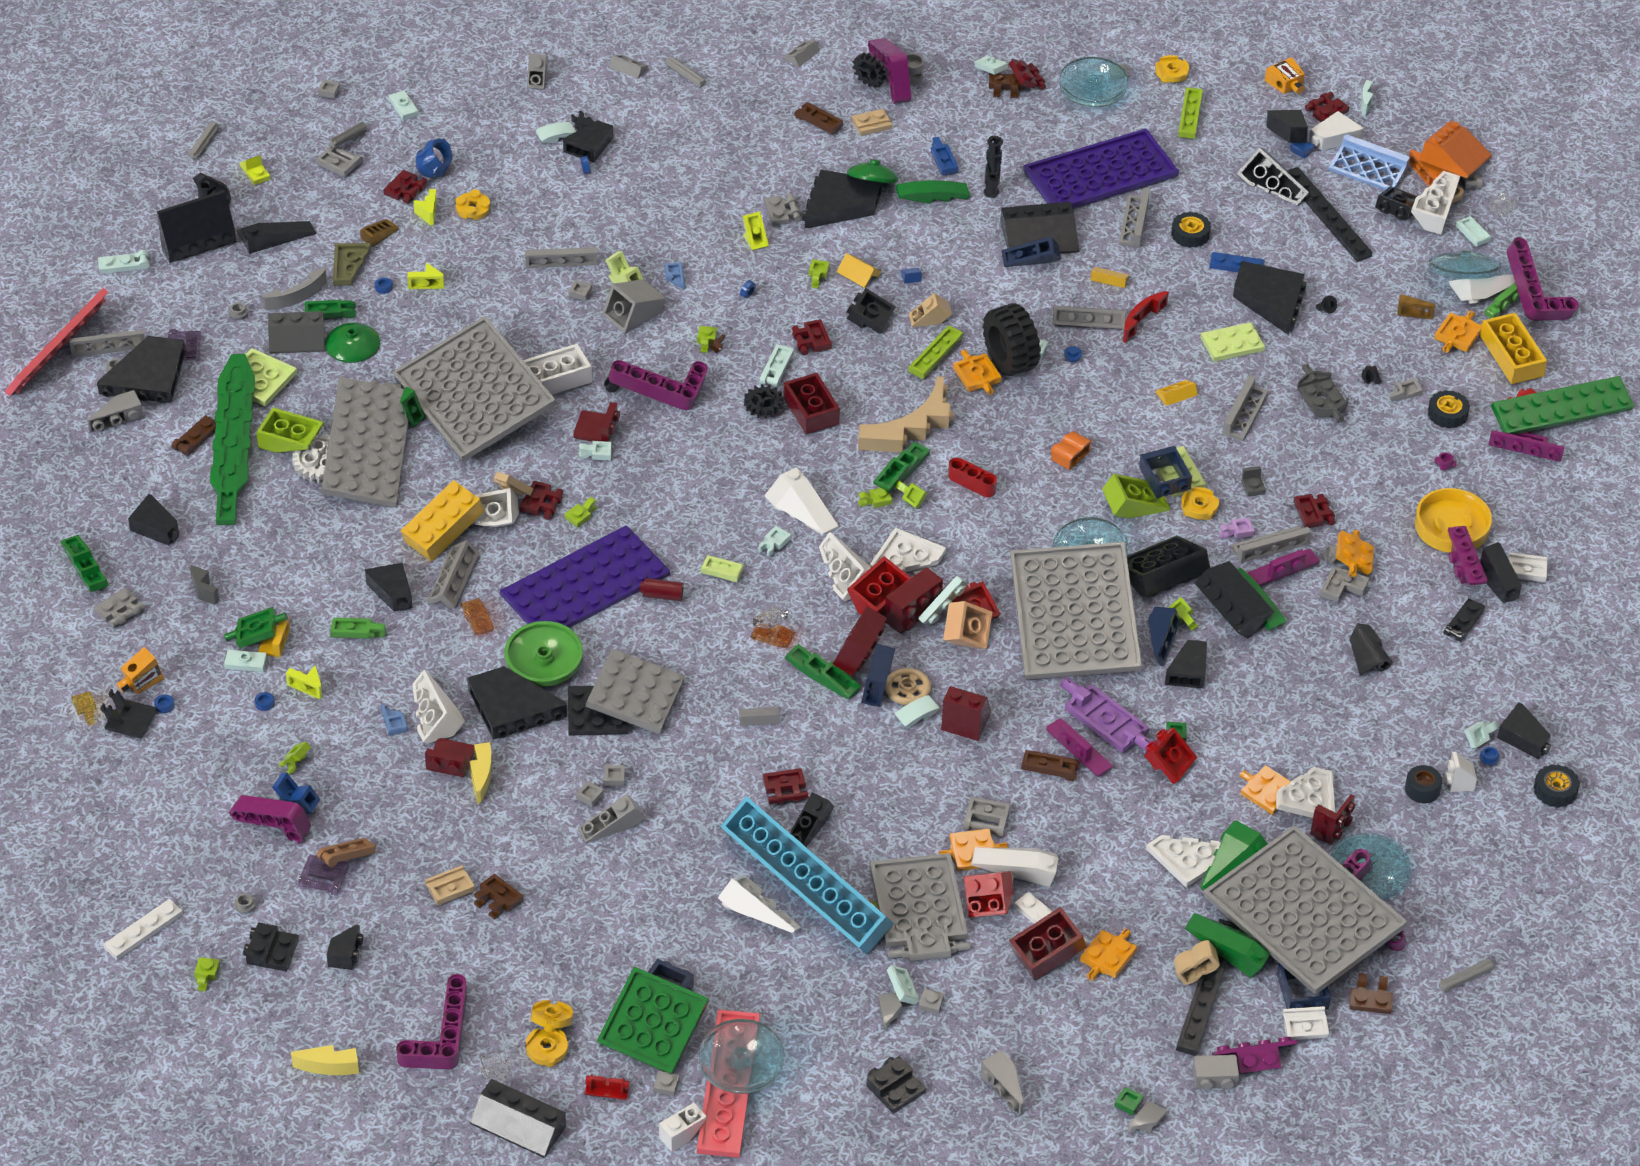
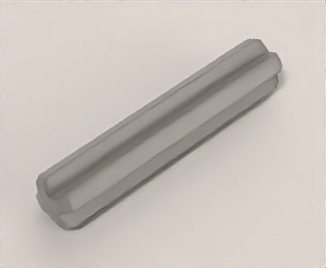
(685, 71)
(348, 134)
(203, 140)
(1466, 975)

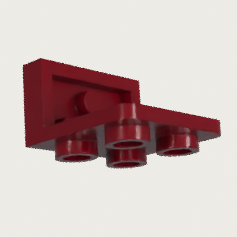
(597, 426)
(449, 757)
(1328, 824)

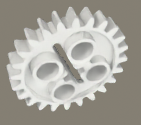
(312, 461)

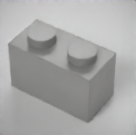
(1215, 1071)

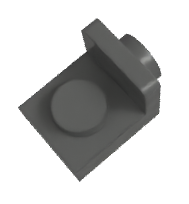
(1252, 481)

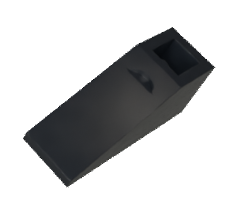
(811, 818)

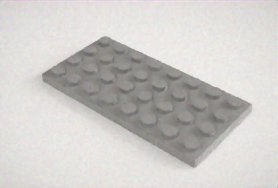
(365, 443)

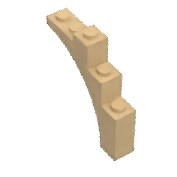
(894, 434)

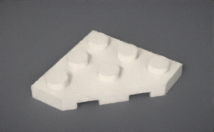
(910, 551)
(1307, 792)
(1184, 858)

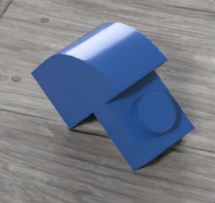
(290, 792)

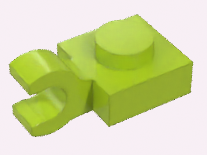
(818, 269)
(706, 336)
(913, 494)
(877, 497)
(580, 514)
(1184, 613)
(297, 754)
(206, 970)

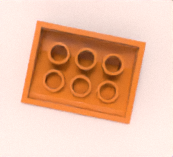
(1455, 150)

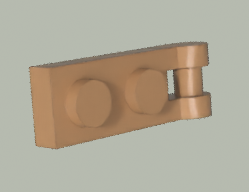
(346, 851)

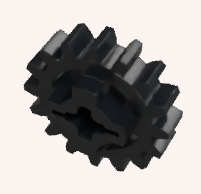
(869, 69)
(763, 401)

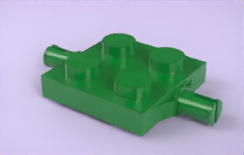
(256, 627)

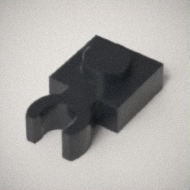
(581, 121)

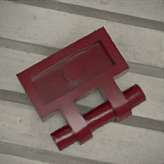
(1026, 74)
(1328, 109)
(401, 186)
(816, 334)
(535, 502)
(1309, 510)
(785, 781)

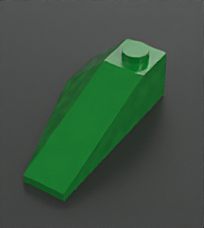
(1237, 845)
(1230, 944)

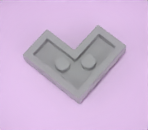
(1339, 580)

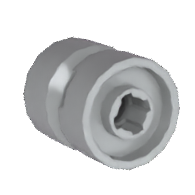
(915, 67)

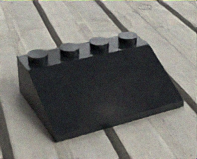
(1038, 222)
(196, 226)
(1166, 565)

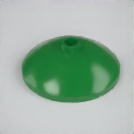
(873, 172)
(352, 342)

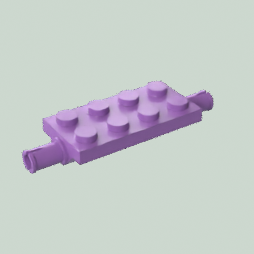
(1105, 716)

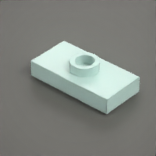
(991, 65)
(403, 105)
(1473, 231)
(245, 660)
(903, 985)

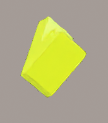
(255, 170)
(427, 208)
(755, 230)
(426, 280)
(307, 683)

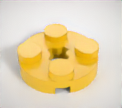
(1179, 72)
(476, 198)
(1190, 502)
(551, 1015)
(546, 1056)

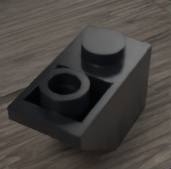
(344, 948)

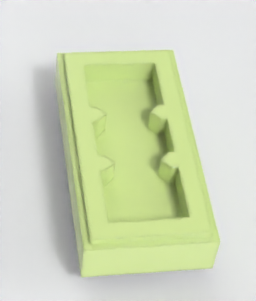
(722, 568)

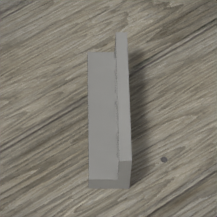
(1138, 221)
(561, 257)
(1088, 317)
(105, 343)
(1238, 408)
(1271, 543)
(454, 574)

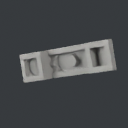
(296, 294)

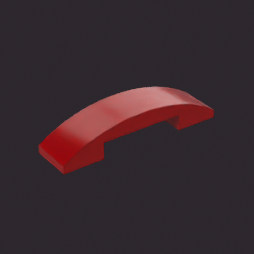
(1152, 303)

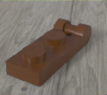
(819, 118)
(195, 436)
(1050, 764)

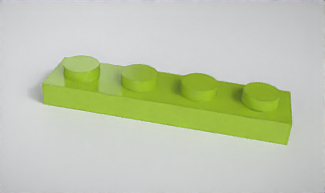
(1190, 113)
(935, 352)

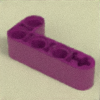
(272, 813)

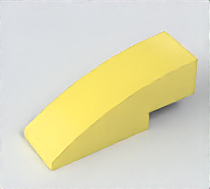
(481, 770)
(326, 1061)

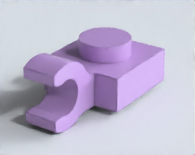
(1238, 527)

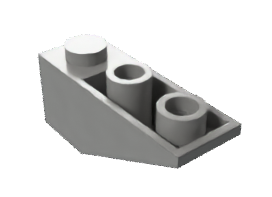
(115, 412)
(614, 819)
(1002, 1075)

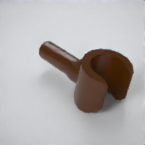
(717, 346)

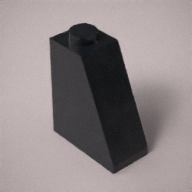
(1288, 125)
(589, 141)
(154, 521)
(1500, 573)
(390, 585)
(1188, 666)
(1525, 732)

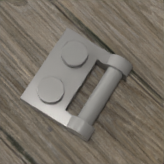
(339, 161)
(987, 811)

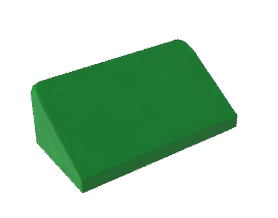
(411, 407)

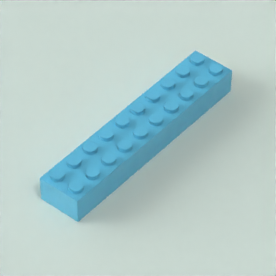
(807, 875)

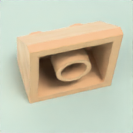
(967, 625)

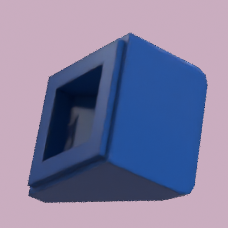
(1302, 149)
(911, 275)

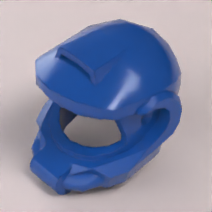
(428, 163)

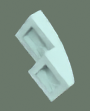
(1367, 96)
(552, 132)
(916, 710)

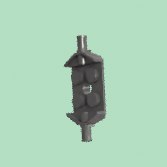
(1320, 384)

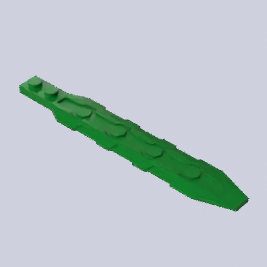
(232, 434)

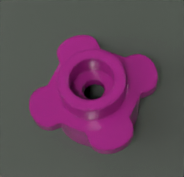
(1445, 460)

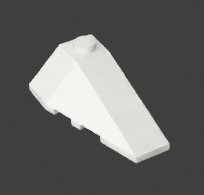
(1434, 203)
(1480, 288)
(799, 499)
(499, 508)
(843, 564)
(436, 711)
(1026, 863)
(746, 898)

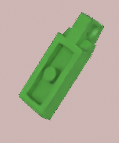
(1502, 302)
(356, 628)

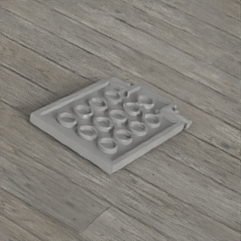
(923, 905)

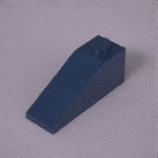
(1032, 253)
(1163, 628)

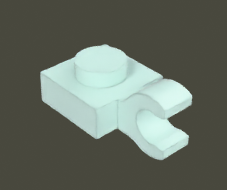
(599, 450)
(1479, 733)

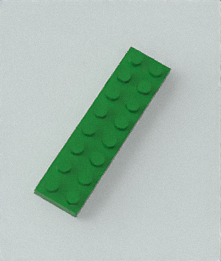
(1562, 406)

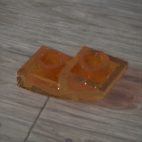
(477, 616)
(776, 636)

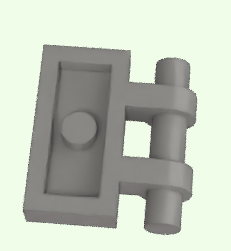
(777, 211)
(116, 604)

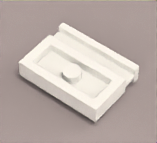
(1529, 566)
(1305, 1023)

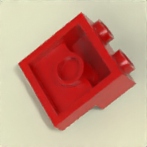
(979, 595)
(1170, 754)

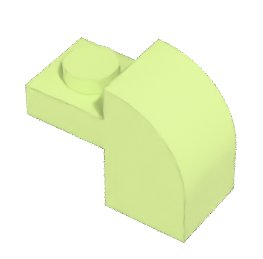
(620, 269)

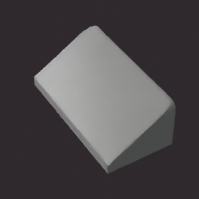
(802, 52)
(628, 66)
(759, 716)

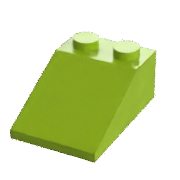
(287, 431)
(1132, 497)

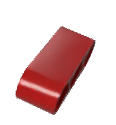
(972, 477)

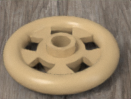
(907, 685)

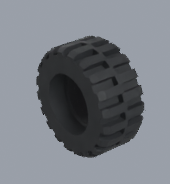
(1011, 339)

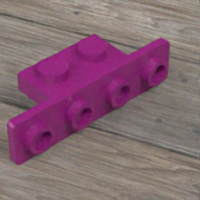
(1527, 444)
(1465, 558)
(1284, 566)
(1079, 747)
(1257, 1057)

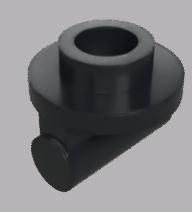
(1328, 304)
(1371, 374)

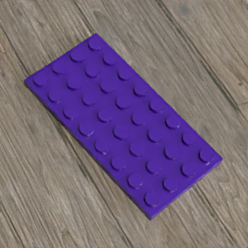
(1101, 169)
(586, 580)

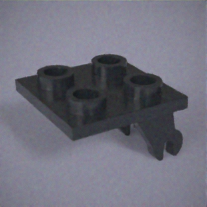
(128, 717)

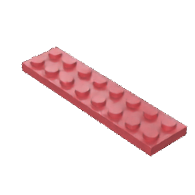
(57, 343)
(724, 1110)

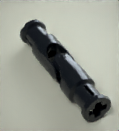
(993, 166)

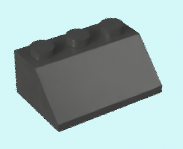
(296, 332)

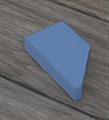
(675, 274)
(394, 721)

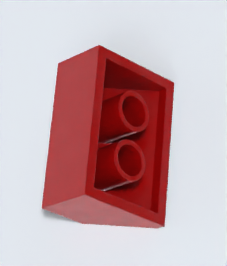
(875, 585)

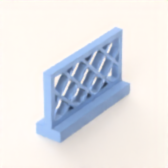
(1374, 154)

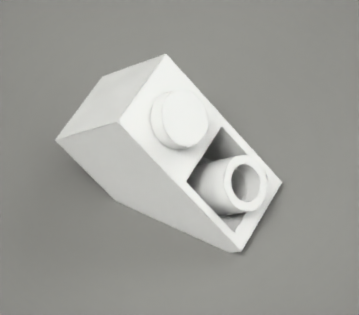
(1460, 774)
(681, 1127)

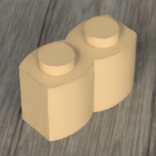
(1196, 962)

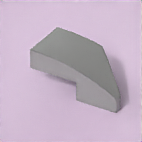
(1406, 390)
(890, 1008)
(1147, 1117)

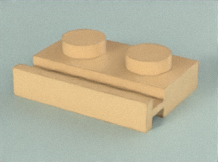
(871, 122)
(449, 885)

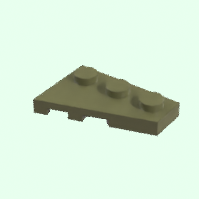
(348, 261)

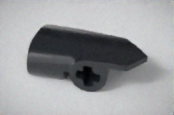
(209, 185)
(1368, 649)

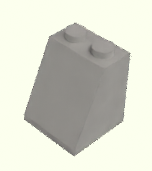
(632, 304)

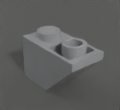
(537, 71)

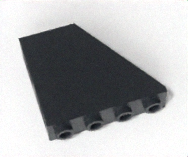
(840, 199)
(1270, 293)
(148, 369)
(512, 702)

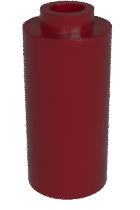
(662, 589)

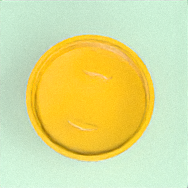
(1451, 509)

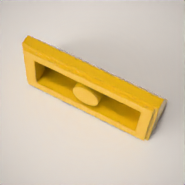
(1109, 277)
(1177, 392)

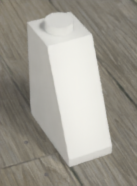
(1333, 130)

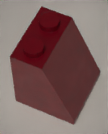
(965, 713)

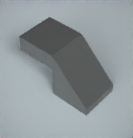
(201, 583)

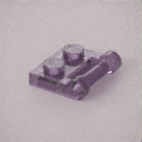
(192, 343)
(316, 868)

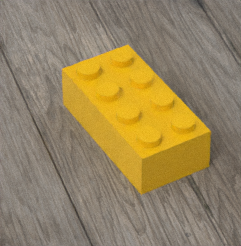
(1513, 348)
(442, 520)

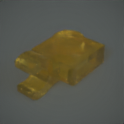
(85, 705)

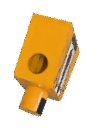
(1285, 76)
(140, 672)

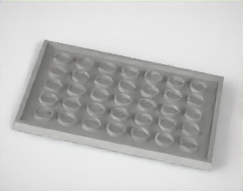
(475, 388)
(1075, 610)
(1305, 909)

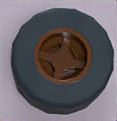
(1423, 784)

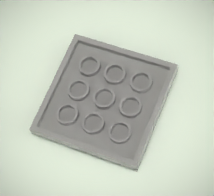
(635, 691)

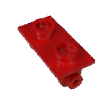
(607, 1088)

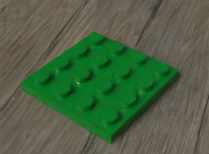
(653, 1020)

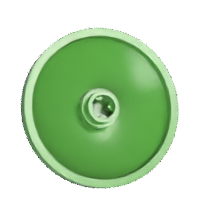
(544, 653)

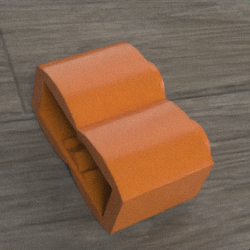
(1070, 450)

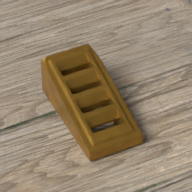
(367, 232)
(1405, 308)

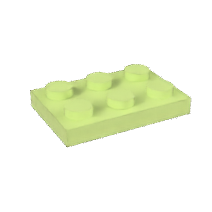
(1232, 341)
(1168, 472)

